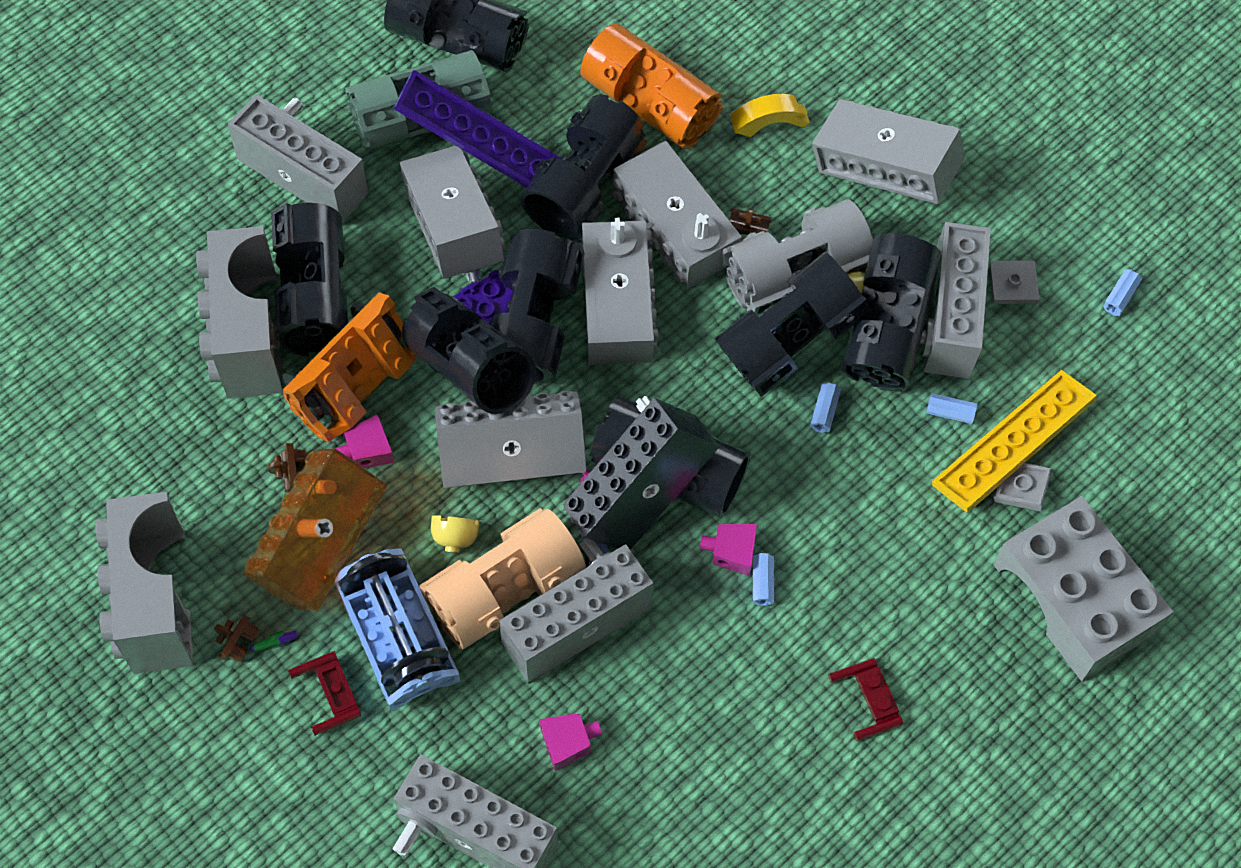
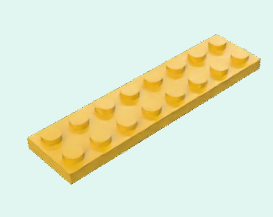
(1014, 441)

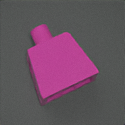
(367, 444)
(732, 546)
(567, 738)

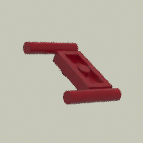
(335, 688)
(875, 694)

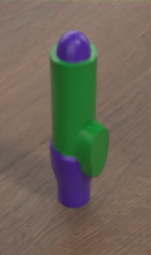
(275, 639)

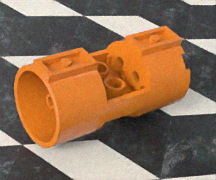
(651, 85)

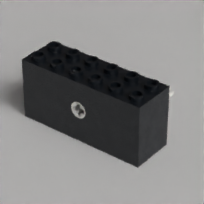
(641, 474)

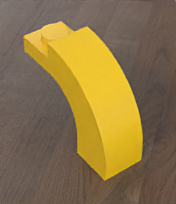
(766, 111)

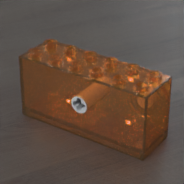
(315, 529)

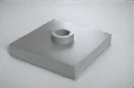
(1014, 282)
(1025, 487)

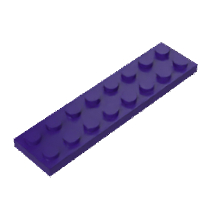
(470, 128)

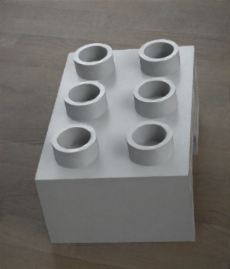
(240, 332)
(1086, 586)
(146, 613)

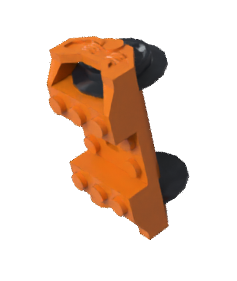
(349, 369)

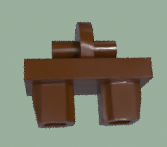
(749, 222)
(287, 467)
(232, 649)

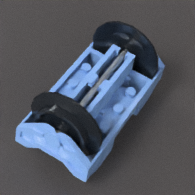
(381, 595)

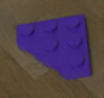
(486, 296)

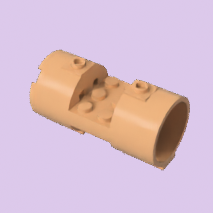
(531, 559)

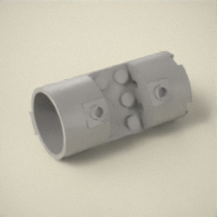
(762, 266)

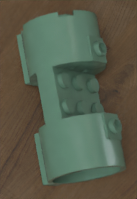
(374, 100)

